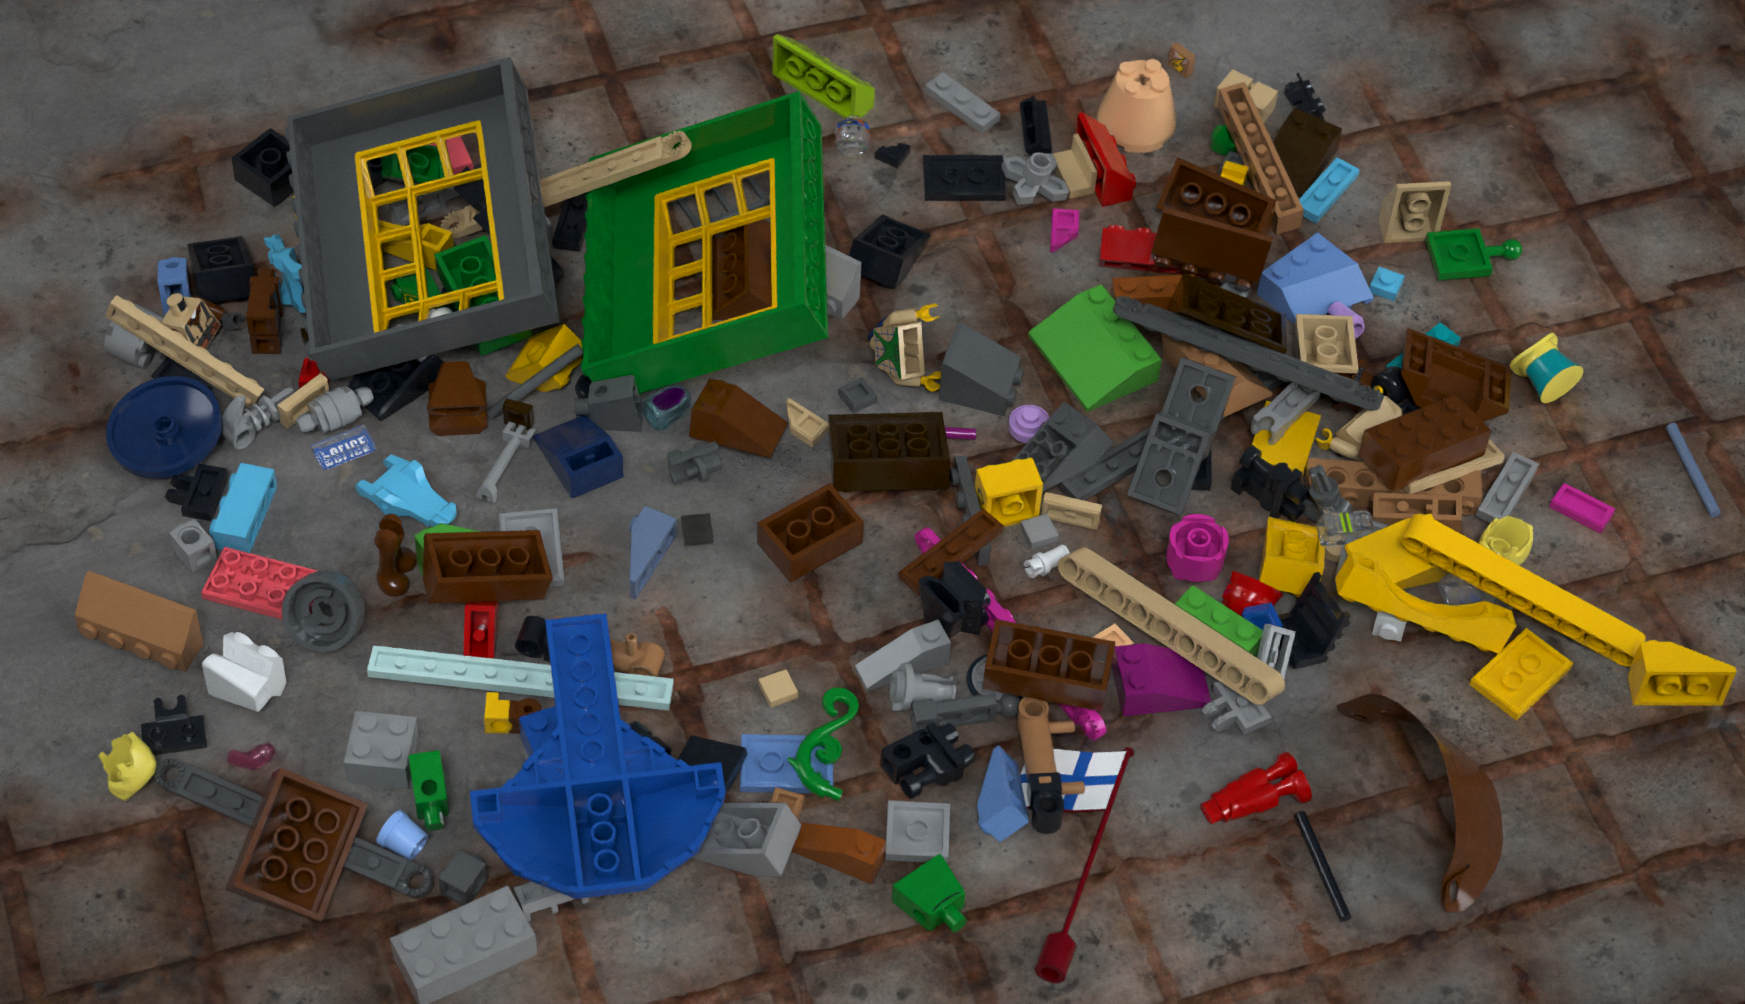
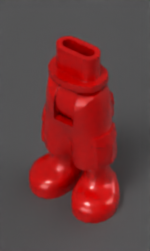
(1255, 794)

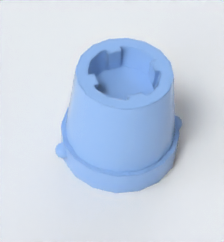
(402, 836)

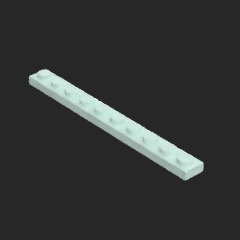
(503, 676)

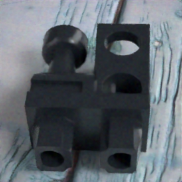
(1272, 485)
(930, 749)

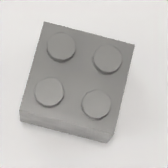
(380, 749)

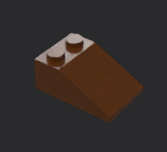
(735, 420)

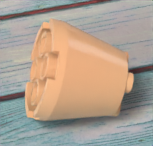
(1139, 107)

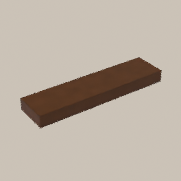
(954, 547)

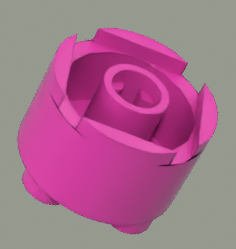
(1197, 548)

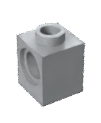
(193, 545)

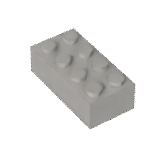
(463, 946)

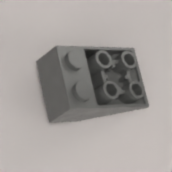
(1065, 446)

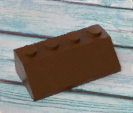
(1216, 198)
(741, 270)
(485, 566)

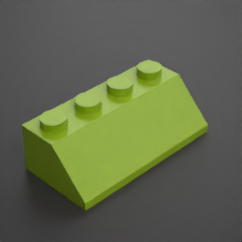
(821, 78)

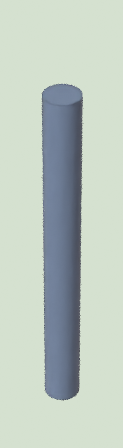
(1693, 470)

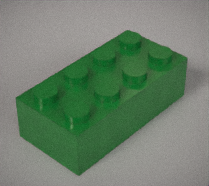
(469, 266)

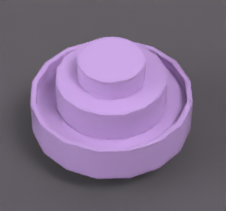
(1026, 422)

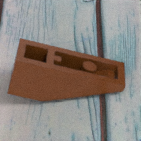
(842, 849)

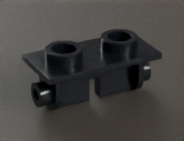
(1302, 93)

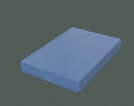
(768, 765)

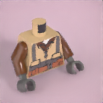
(198, 318)

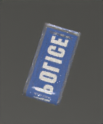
(343, 447)

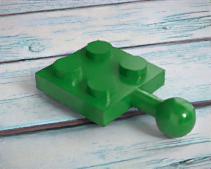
(1464, 254)

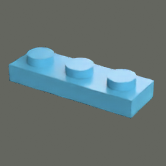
(1327, 189)

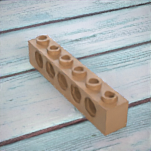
(1260, 155)
(1359, 482)

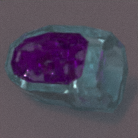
(666, 406)

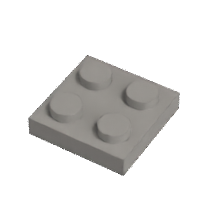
(917, 831)

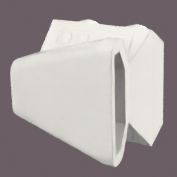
(245, 672)

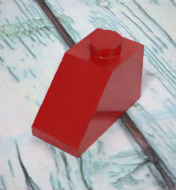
(480, 629)

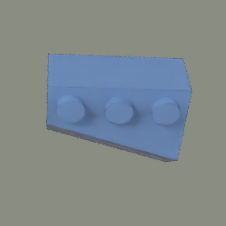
(1313, 279)

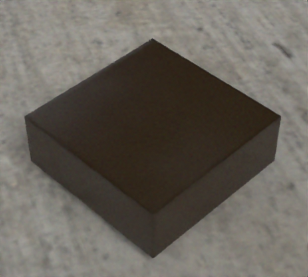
(518, 413)

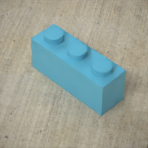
(243, 507)

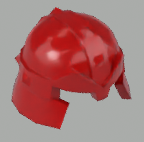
(1248, 592)

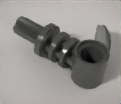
(1325, 493)

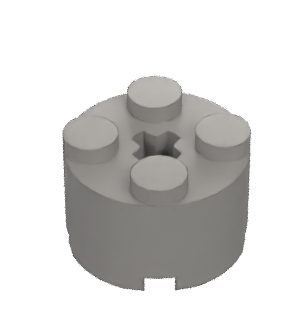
(128, 346)

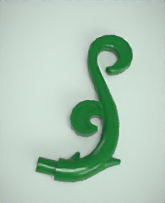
(821, 737)

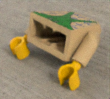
(900, 348)

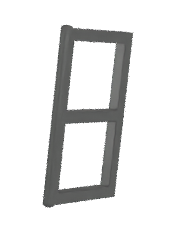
(730, 212)

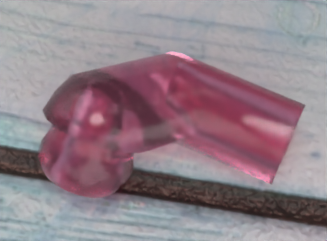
(252, 759)

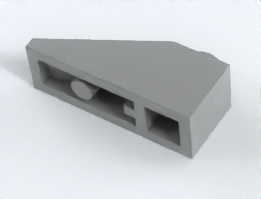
(921, 646)

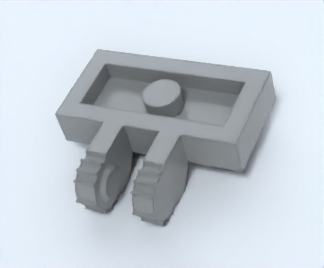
(1240, 711)

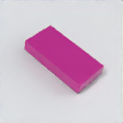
(1582, 508)

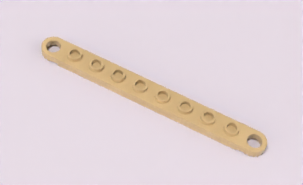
(590, 176)

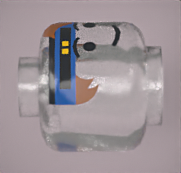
(852, 136)

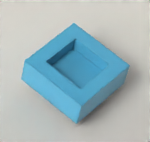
(1386, 283)

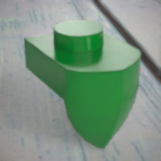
(1221, 140)

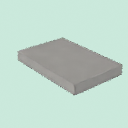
(548, 524)

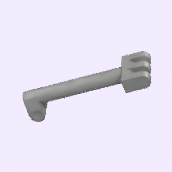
(514, 440)

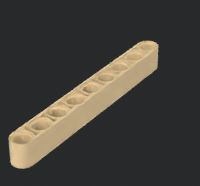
(1171, 626)

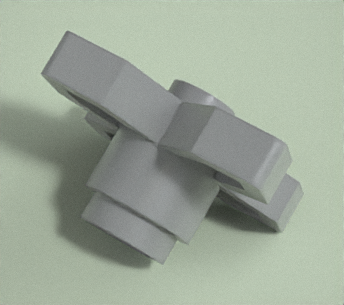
(1034, 178)

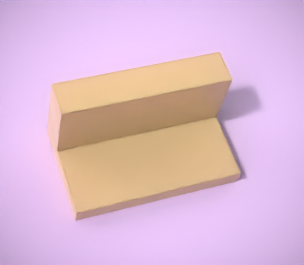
(1076, 169)

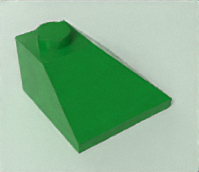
(423, 162)

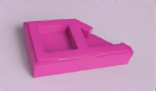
(1063, 227)

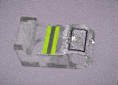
(1343, 527)

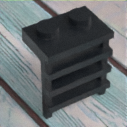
(1310, 640)

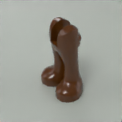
(393, 559)

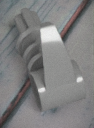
(240, 424)

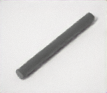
(537, 379)

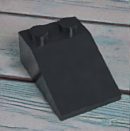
(888, 250)
(221, 269)
(397, 384)

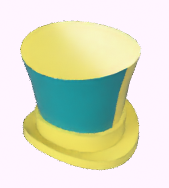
(1547, 369)

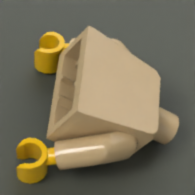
(1351, 434)

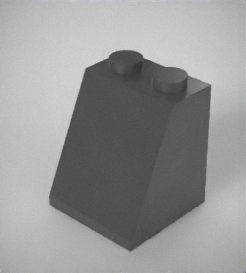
(979, 372)

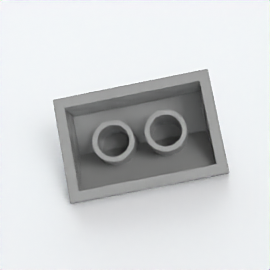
(842, 281)

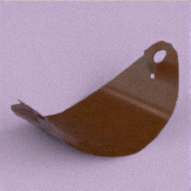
(1475, 806)

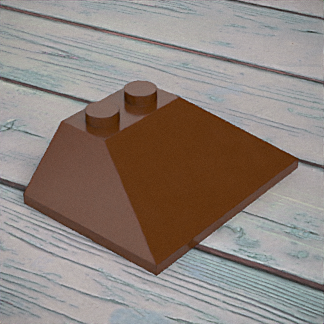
(1441, 370)

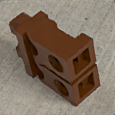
(264, 312)

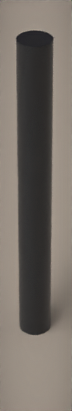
(1322, 866)

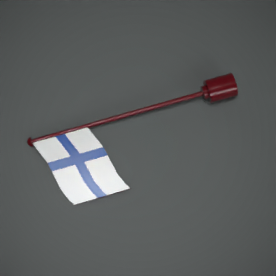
(1102, 778)

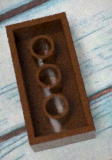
(1424, 442)
(1048, 665)

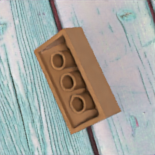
(1247, 387)
(138, 622)

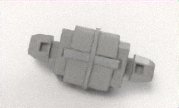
(334, 409)

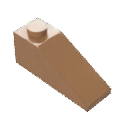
(1395, 507)

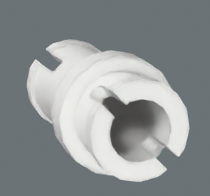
(1043, 562)

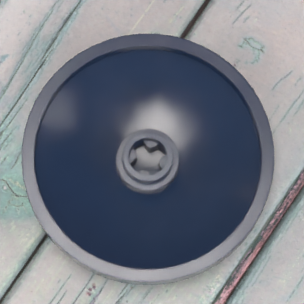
(164, 427)

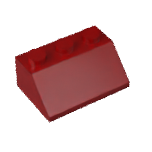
(1113, 178)

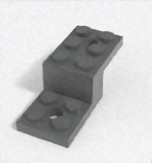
(1181, 435)

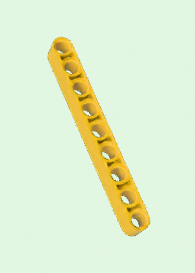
(1522, 589)

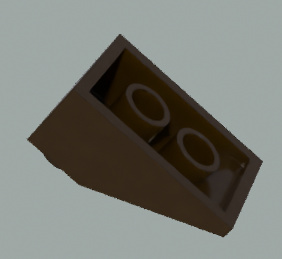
(1306, 148)

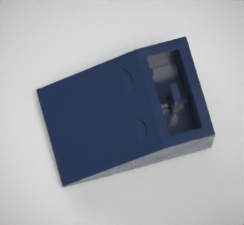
(581, 455)

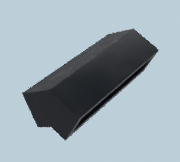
(1035, 126)

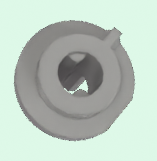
(910, 687)

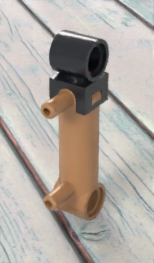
(627, 657)
(1043, 780)

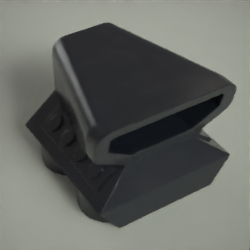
(955, 600)

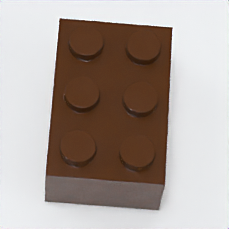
(810, 532)

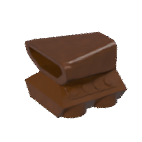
(457, 401)

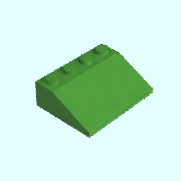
(1096, 349)

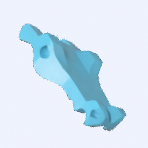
(287, 263)
(407, 493)

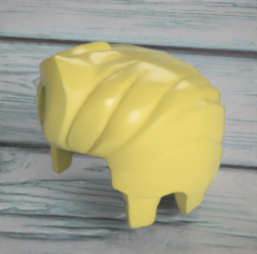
(1509, 538)
(128, 765)

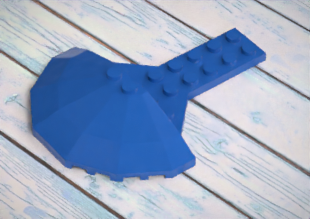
(597, 800)

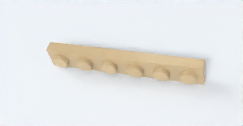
(183, 351)

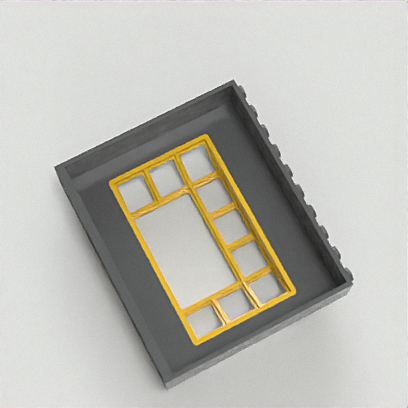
(341, 224)

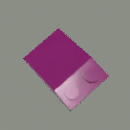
(1156, 680)

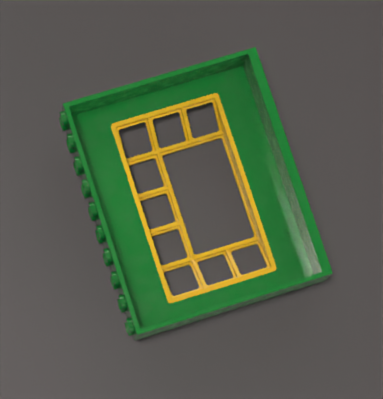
(633, 250)

